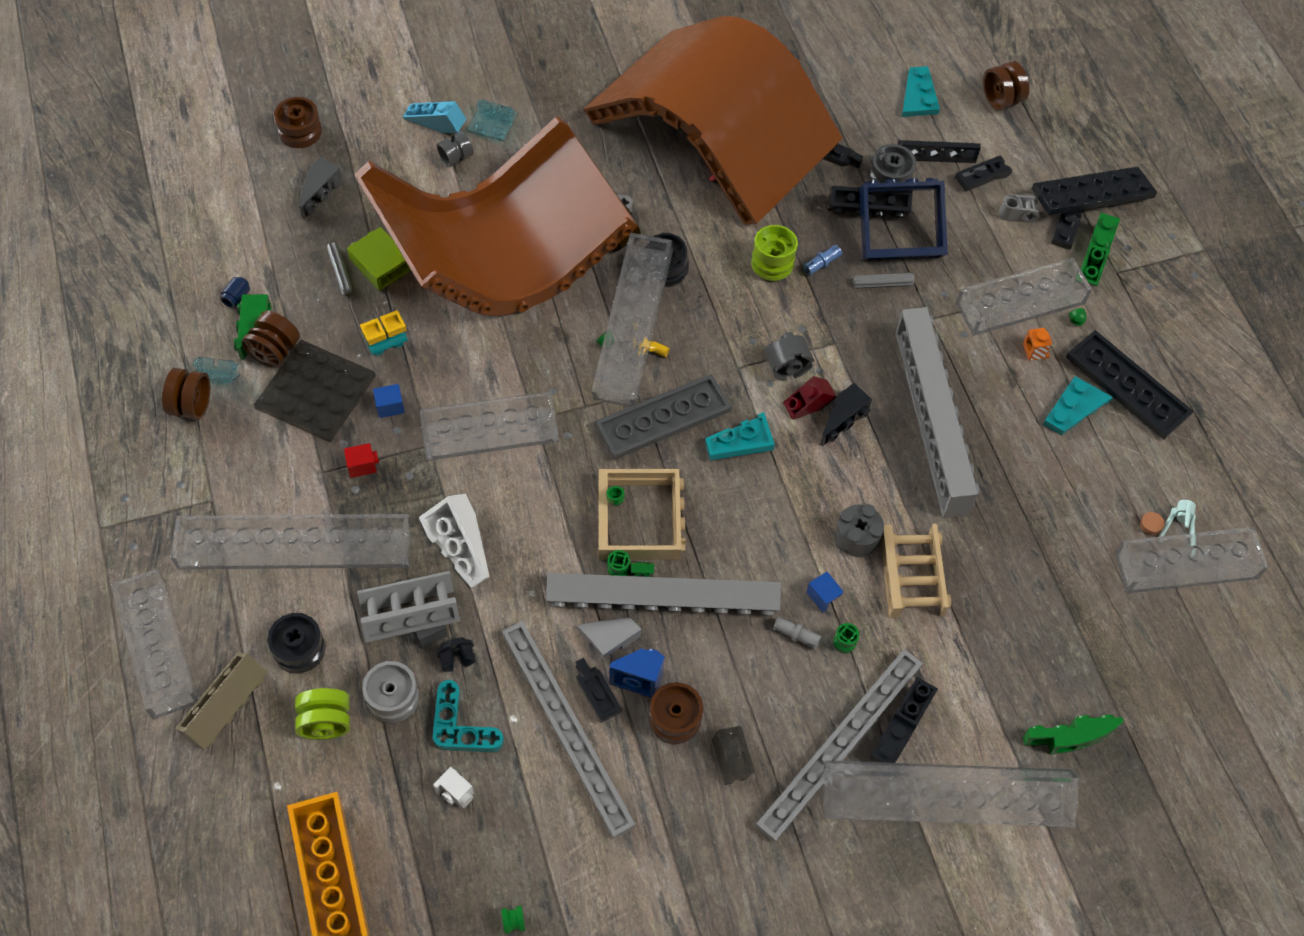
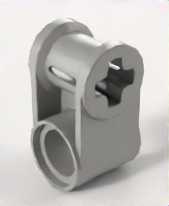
(1018, 207)

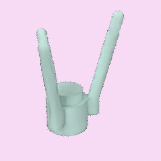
(1185, 514)

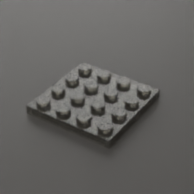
(315, 390)

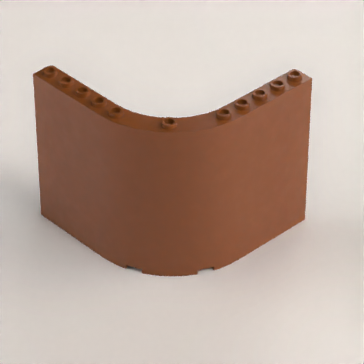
(737, 101)
(512, 237)

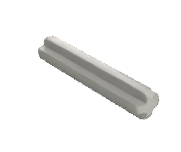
(339, 268)
(883, 280)

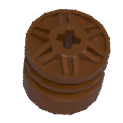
(270, 339)

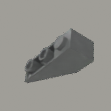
(319, 183)

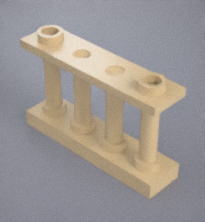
(895, 581)

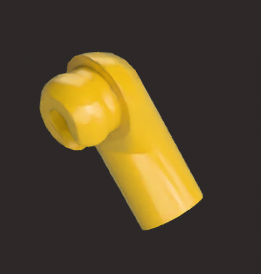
(659, 349)

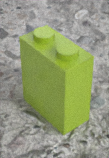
(378, 258)

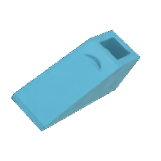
(439, 116)

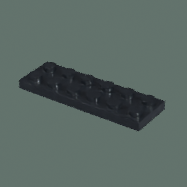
(1093, 190)
(1129, 384)

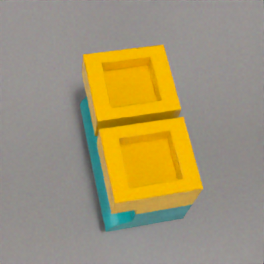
(384, 335)

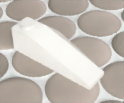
(456, 532)

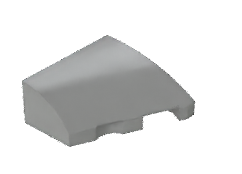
(610, 634)

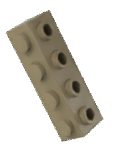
(221, 700)

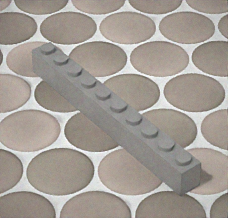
(663, 592)

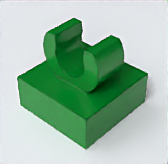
(642, 568)

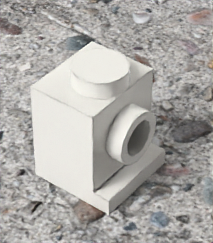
(454, 788)

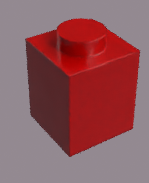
(361, 460)

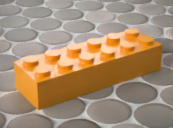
(327, 867)

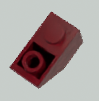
(810, 398)

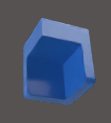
(388, 400)
(824, 591)

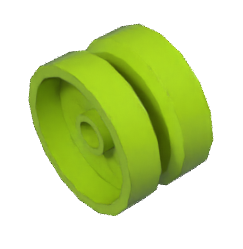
(322, 714)

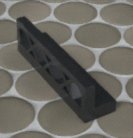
(942, 151)

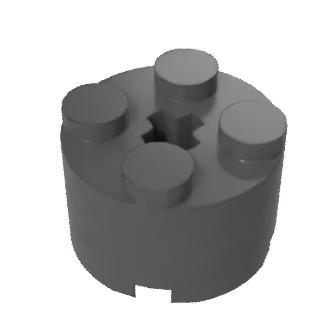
(789, 356)
(859, 530)

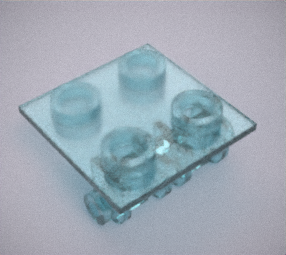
(492, 120)

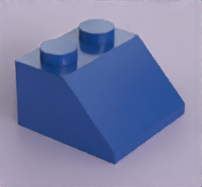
(638, 672)

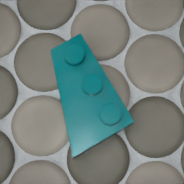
(920, 93)
(1074, 405)
(745, 439)

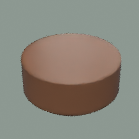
(1152, 523)

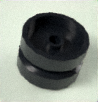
(296, 643)

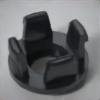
(454, 647)

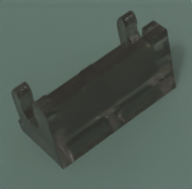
(732, 754)

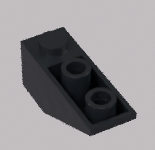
(849, 406)

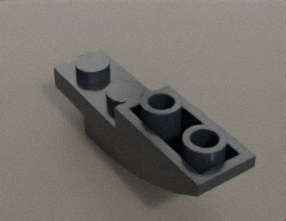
(904, 722)

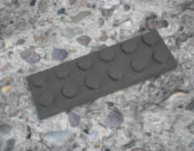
(662, 416)

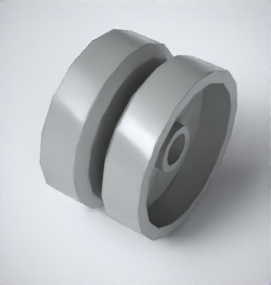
(391, 691)

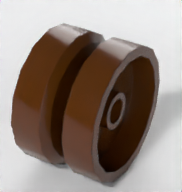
(1006, 85)
(298, 122)
(186, 393)
(674, 699)

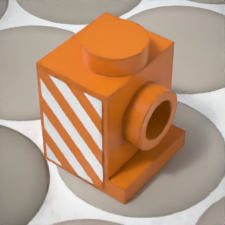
(1040, 343)

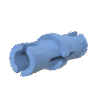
(822, 260)

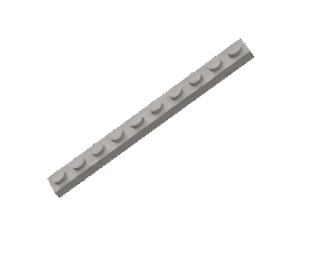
(568, 730)
(838, 745)

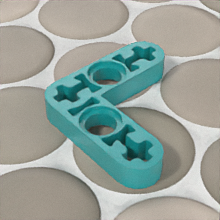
(450, 726)

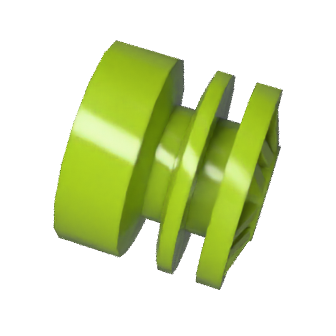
(774, 252)

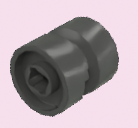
(454, 149)

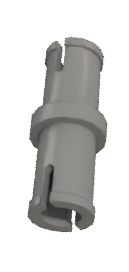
(797, 632)

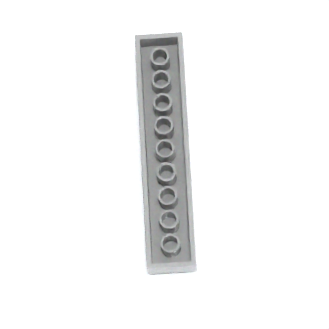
(936, 413)

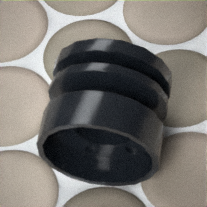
(679, 262)

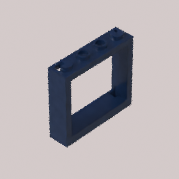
(893, 185)

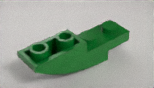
(1099, 248)
(1081, 733)

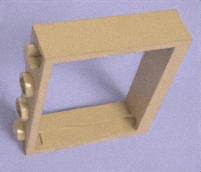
(643, 477)

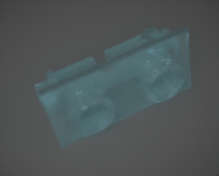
(224, 371)

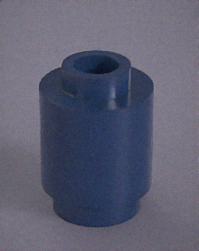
(233, 291)

